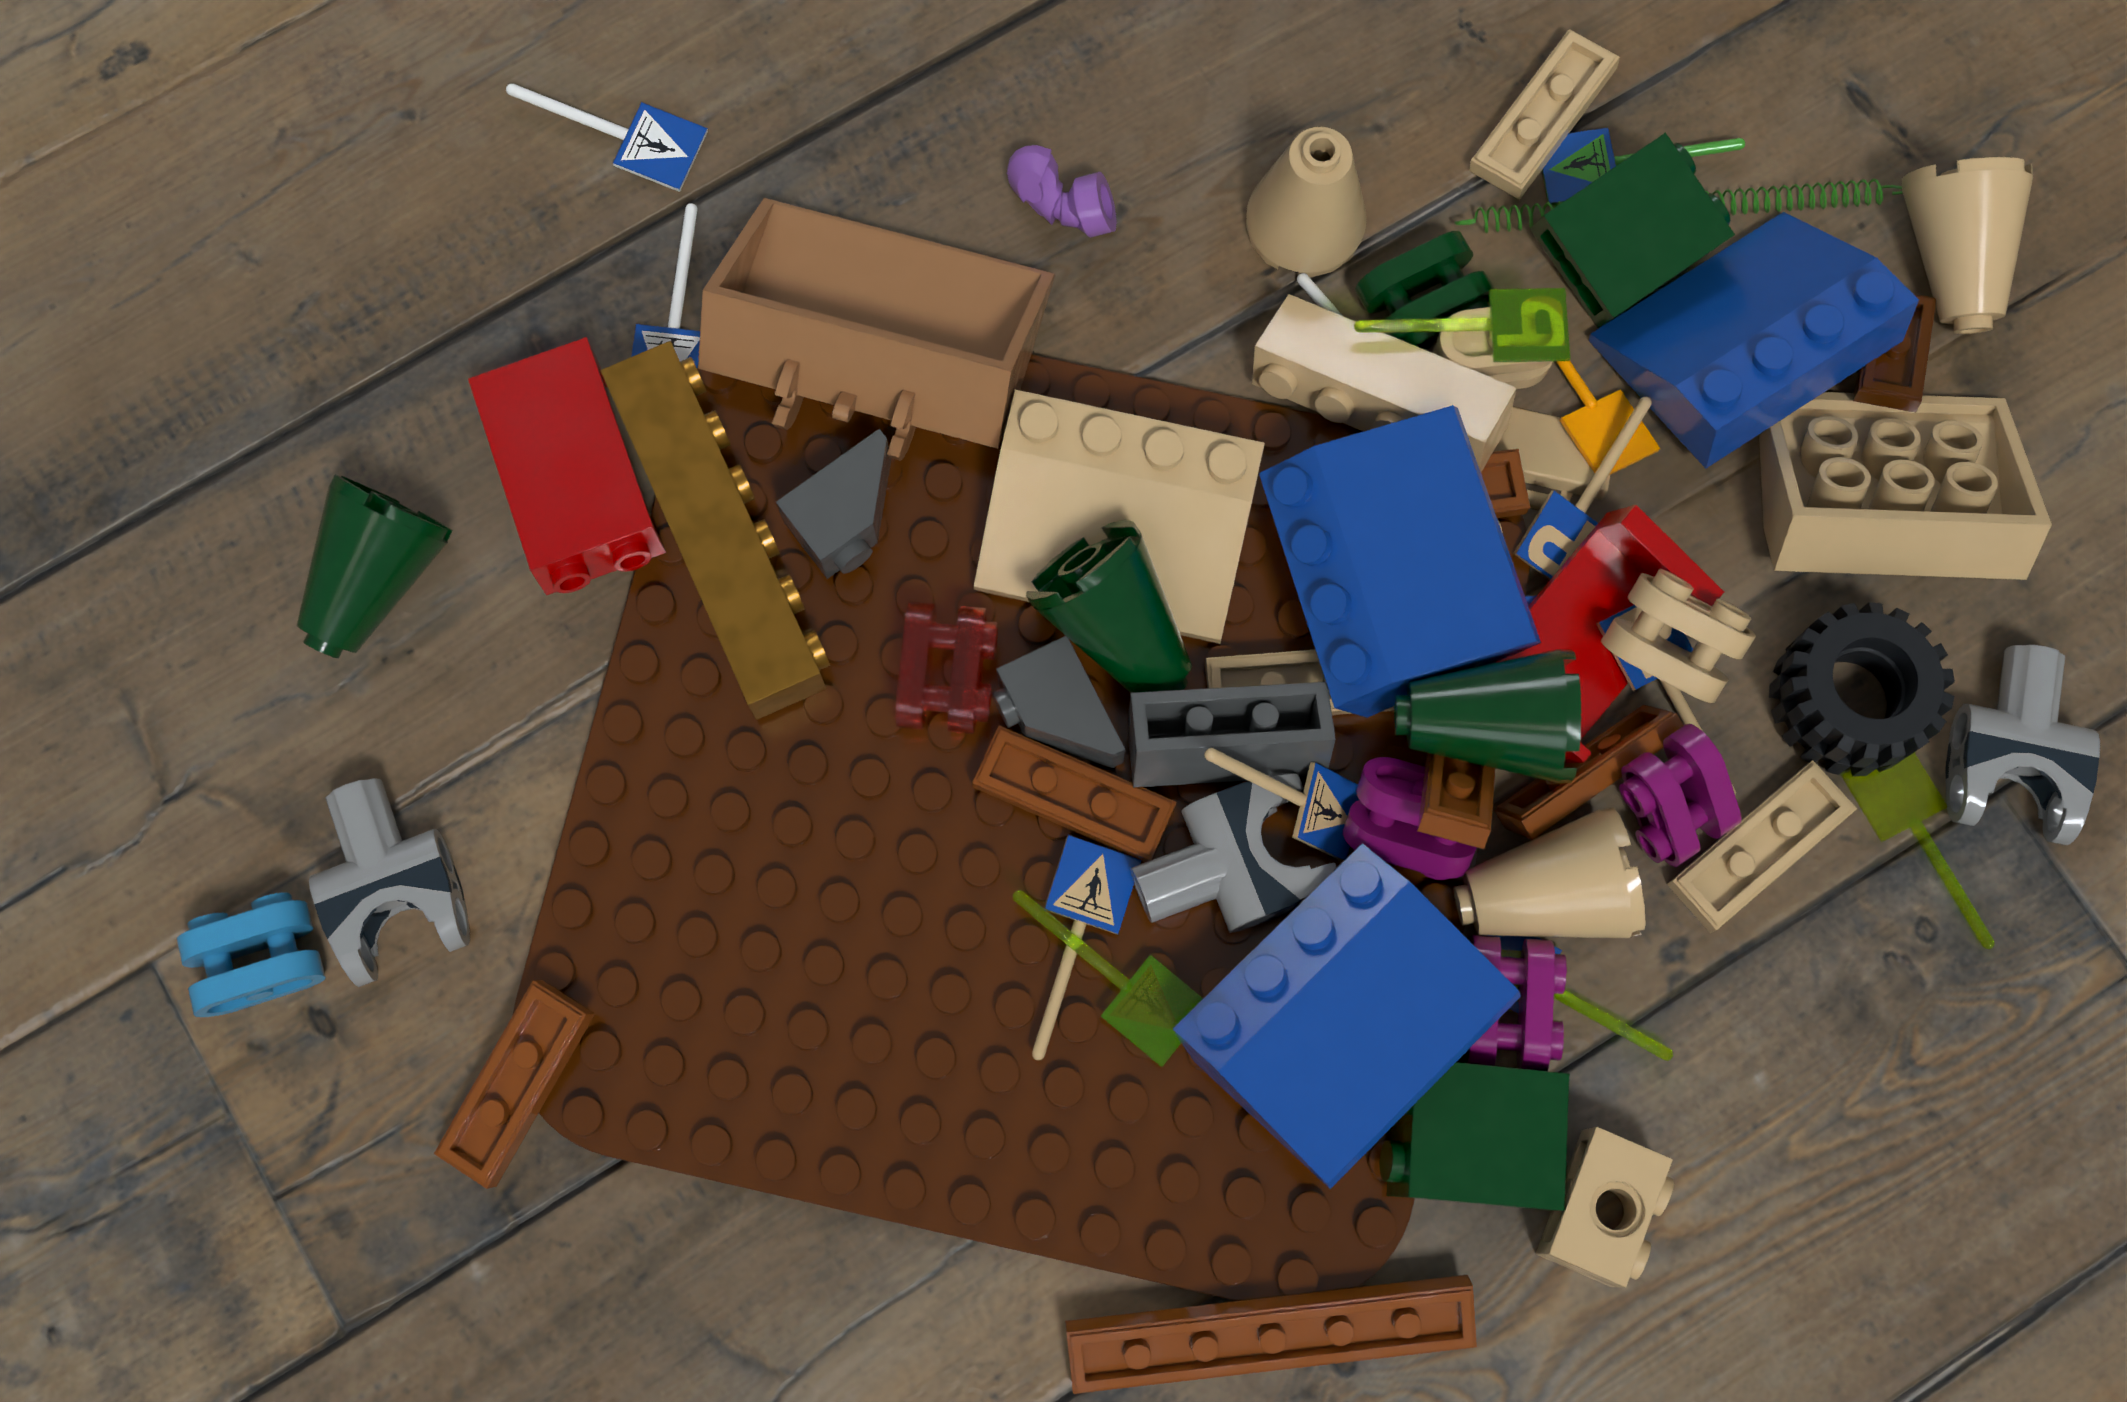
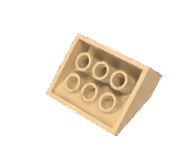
(1086, 466)
(1901, 490)

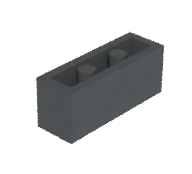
(1261, 726)

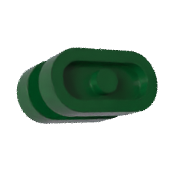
(1417, 270)

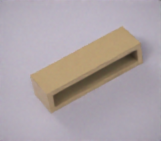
(1373, 376)

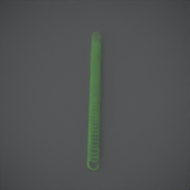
(1733, 201)

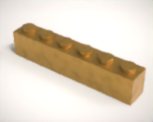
(714, 531)

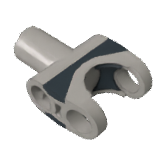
(2024, 745)
(1228, 862)
(382, 879)

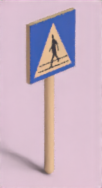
(1322, 804)
(1093, 890)

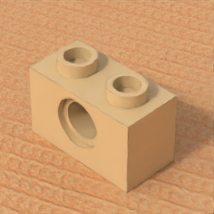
(1578, 1237)

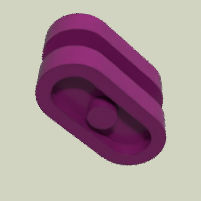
(1680, 796)
(1389, 818)
(1536, 1034)

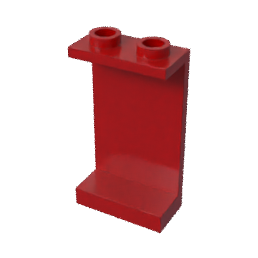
(565, 468)
(1595, 587)

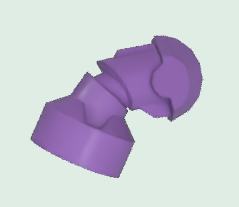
(1086, 206)

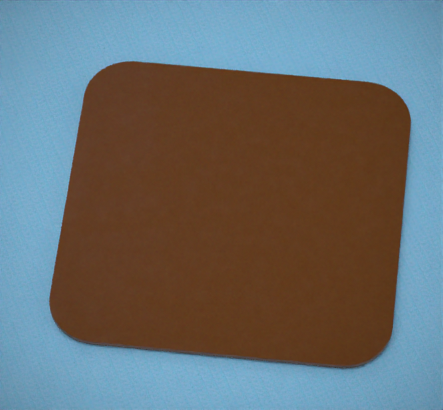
(819, 923)

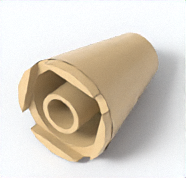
(1309, 206)
(1969, 235)
(1558, 885)

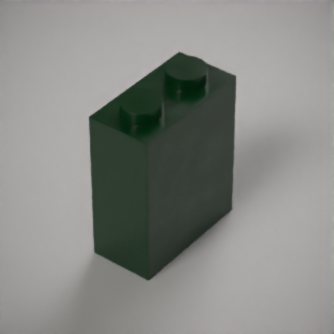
(1633, 229)
(1483, 1140)

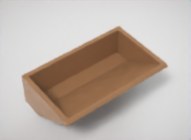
(872, 324)

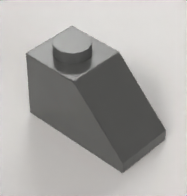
(841, 507)
(1057, 704)

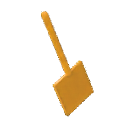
(1599, 424)

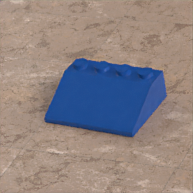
(1756, 333)
(1397, 558)
(1346, 1014)

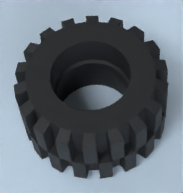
(1899, 660)

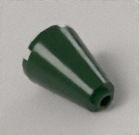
(363, 564)
(1115, 609)
(1498, 715)

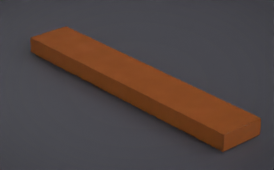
(1271, 1334)

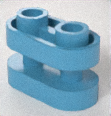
(218, 939)

